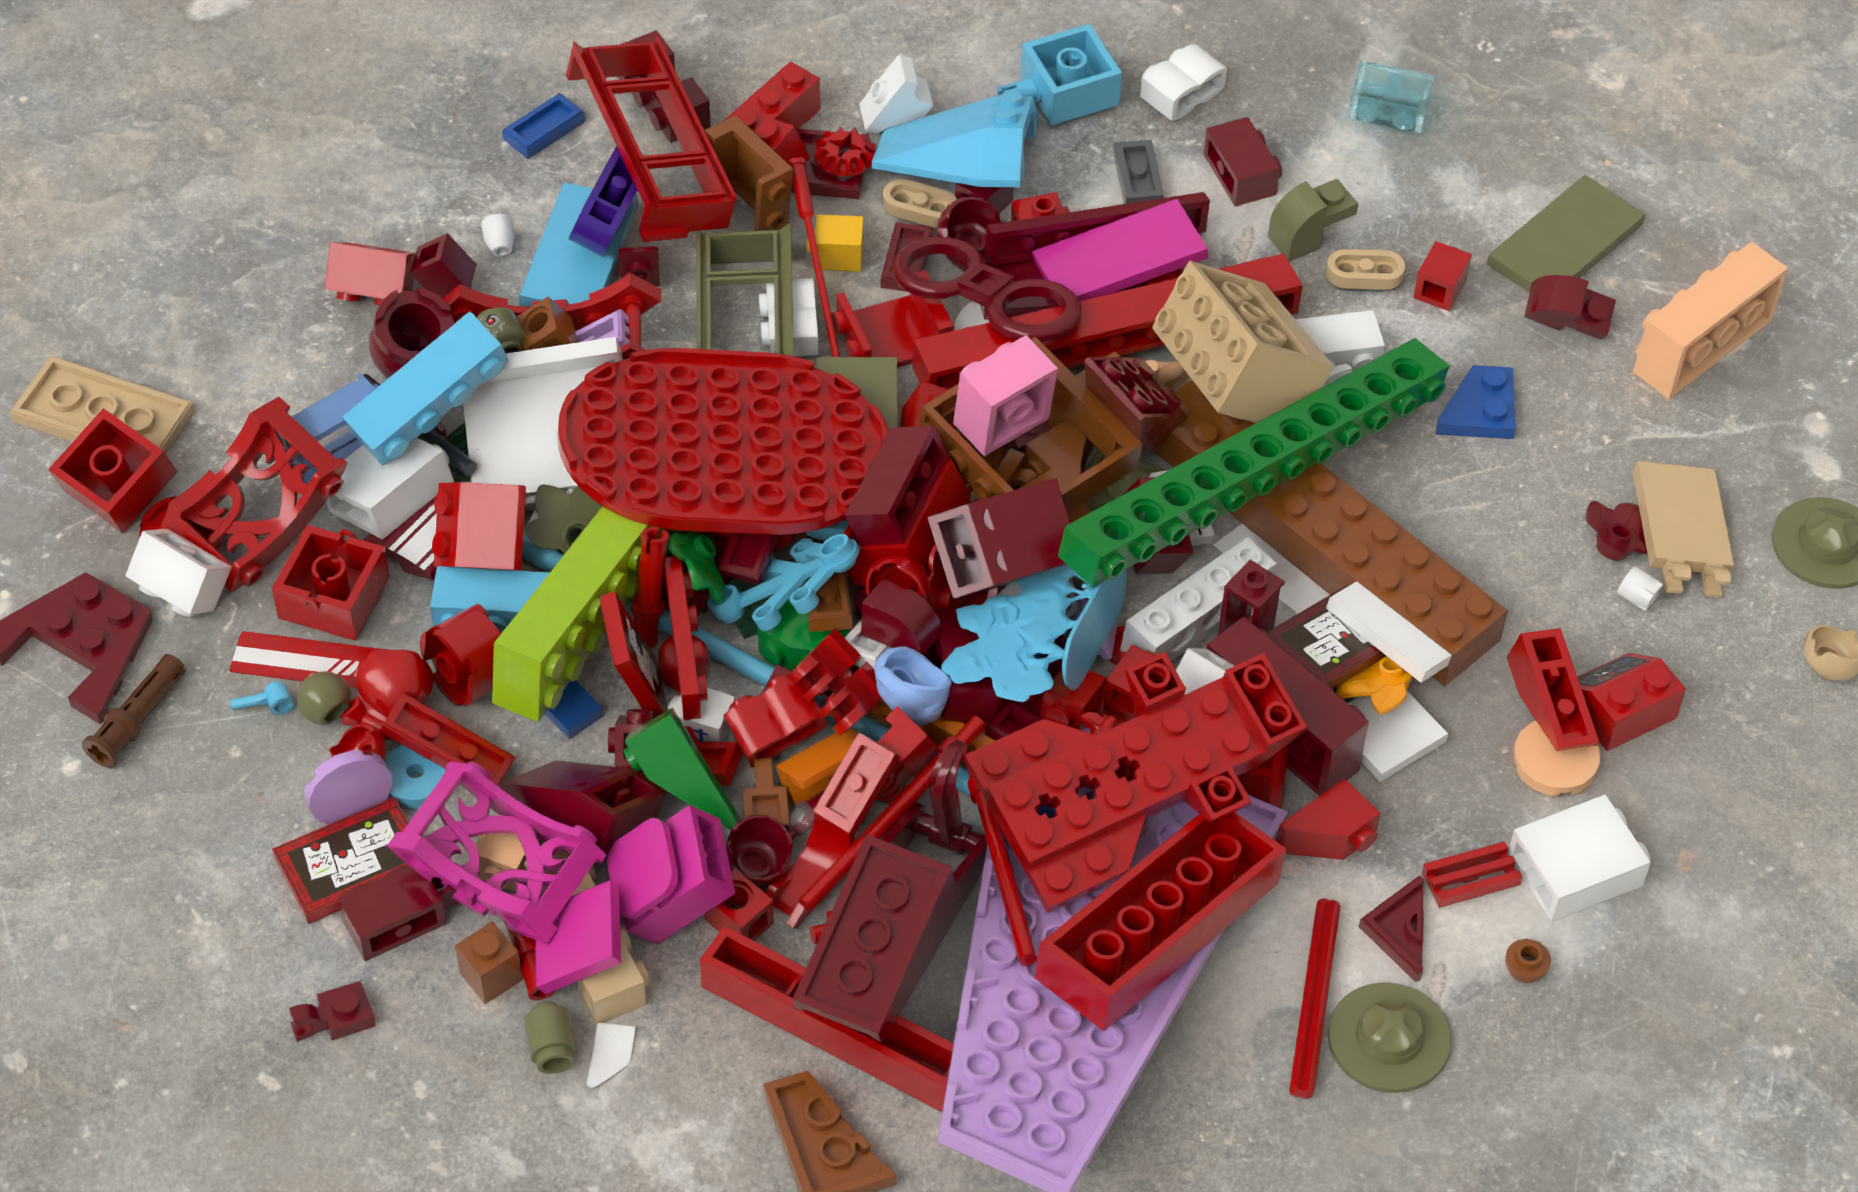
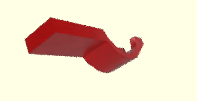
(835, 822)

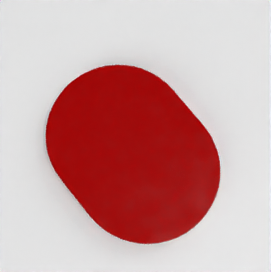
(719, 440)

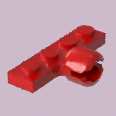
(683, 657)

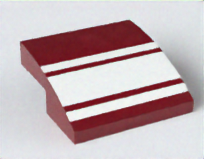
(413, 542)

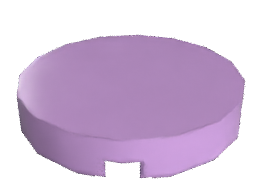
(347, 785)

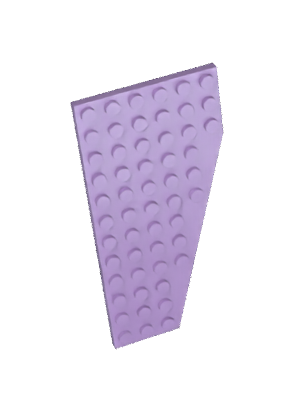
(1028, 1071)

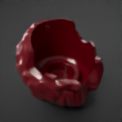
(967, 221)

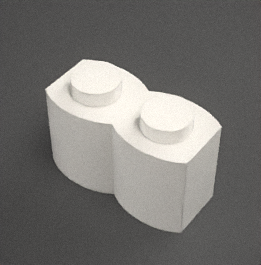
(1183, 81)
(804, 317)

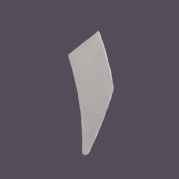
(610, 1052)

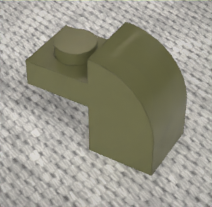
(1303, 213)

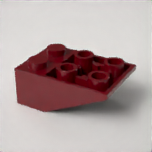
(1135, 397)
(1001, 538)
(597, 797)

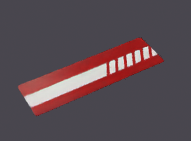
(295, 657)

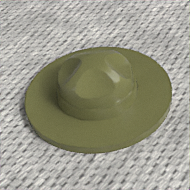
(1819, 541)
(1389, 1037)

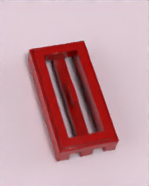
(1468, 868)

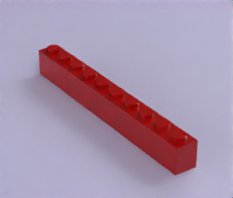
(1107, 325)

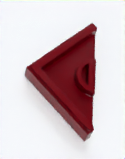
(1398, 927)

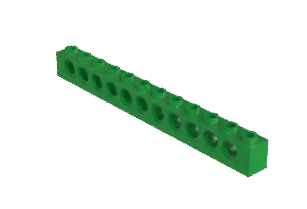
(1251, 463)

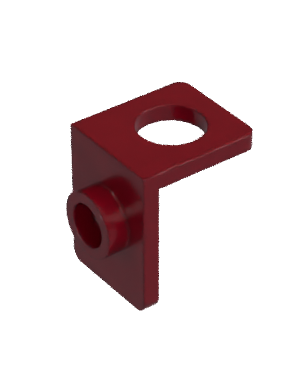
(640, 262)

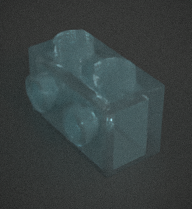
(1390, 96)

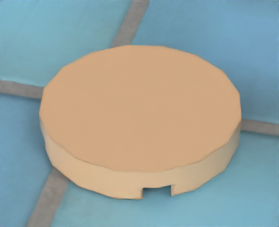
(1553, 770)

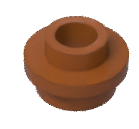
(1525, 970)

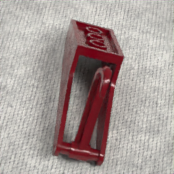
(893, 912)

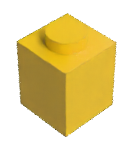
(839, 242)

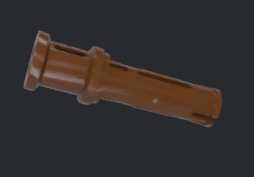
(124, 722)

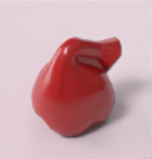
(380, 682)

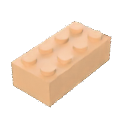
(1709, 319)

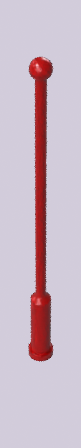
(806, 212)

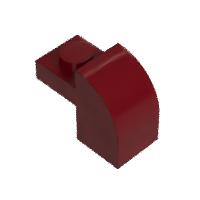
(899, 618)

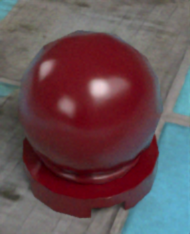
(405, 327)

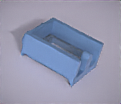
(326, 425)

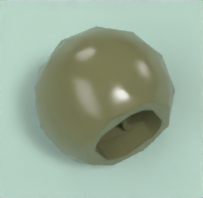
(323, 697)

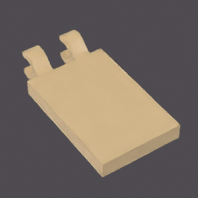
(1684, 525)

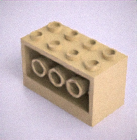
(1239, 343)

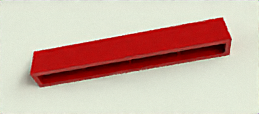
(765, 986)

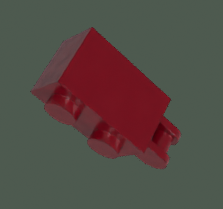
(394, 910)

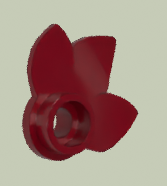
(1617, 530)

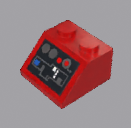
(1630, 697)

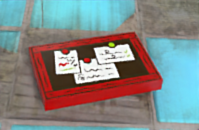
(633, 656)
(340, 857)

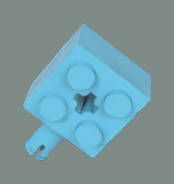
(1068, 75)

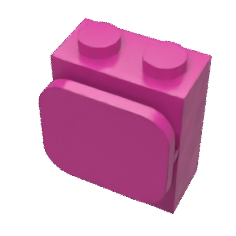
(670, 872)

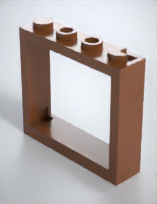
(1079, 406)

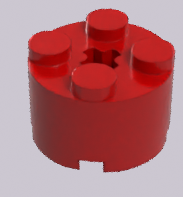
(462, 655)

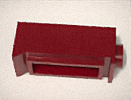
(1251, 588)

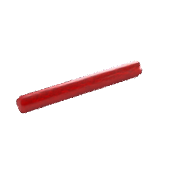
(1314, 999)

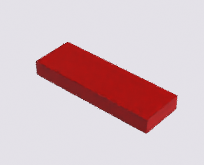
(443, 739)

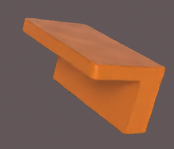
(814, 767)

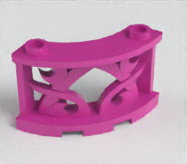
(525, 909)

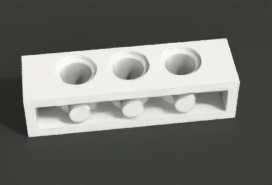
(1192, 607)

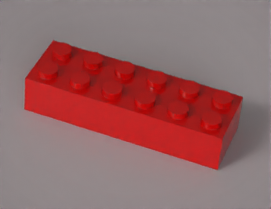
(1158, 916)

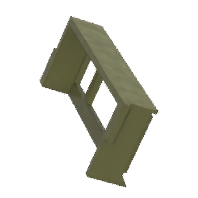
(740, 248)

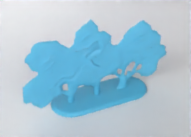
(1028, 624)

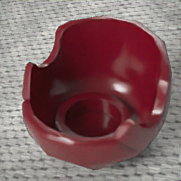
(759, 849)

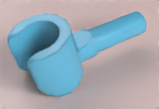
(274, 695)

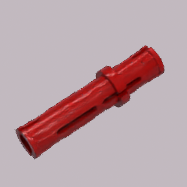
(648, 600)

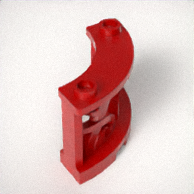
(257, 438)

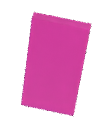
(1123, 252)

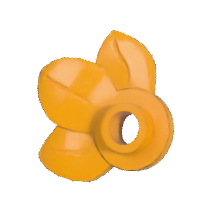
(1382, 681)

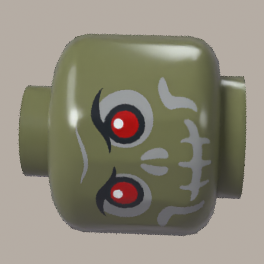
(504, 327)

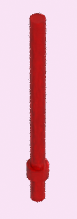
(886, 819)
(1005, 878)

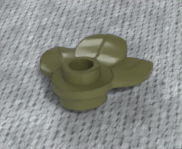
(558, 516)

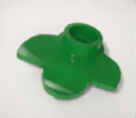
(698, 555)

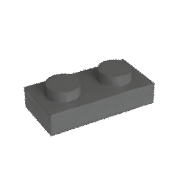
(1137, 171)

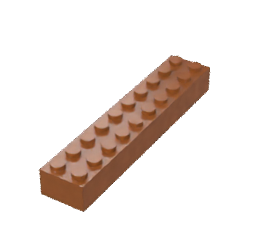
(1346, 539)

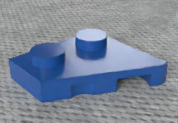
(1481, 405)

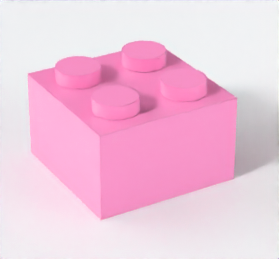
(1004, 395)

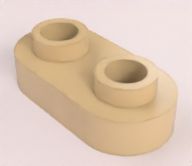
(916, 201)
(1365, 269)

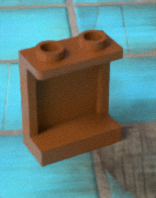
(754, 172)

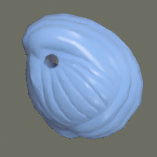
(912, 684)

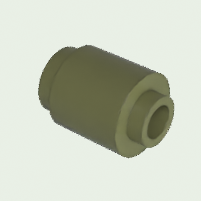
(550, 1037)

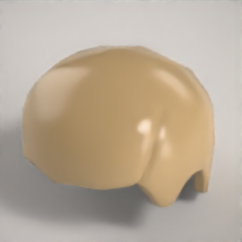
(1832, 652)

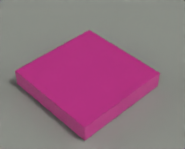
(584, 941)

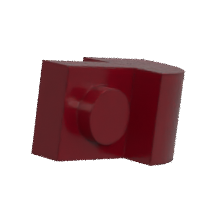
(1568, 302)

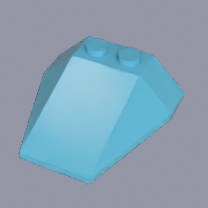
(964, 145)

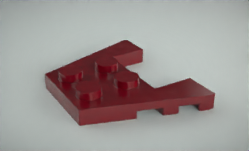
(87, 625)

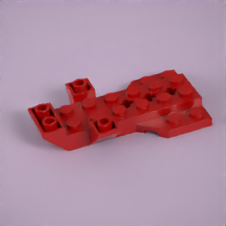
(1175, 748)

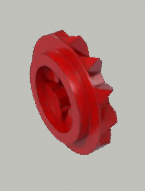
(852, 161)

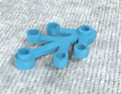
(785, 578)

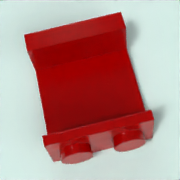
(891, 325)

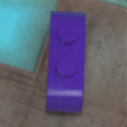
(605, 207)

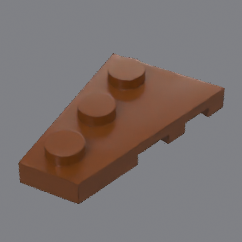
(820, 1142)

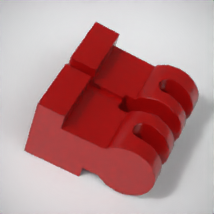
(827, 669)
(913, 748)

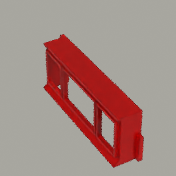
(662, 216)

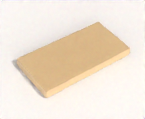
(70, 396)

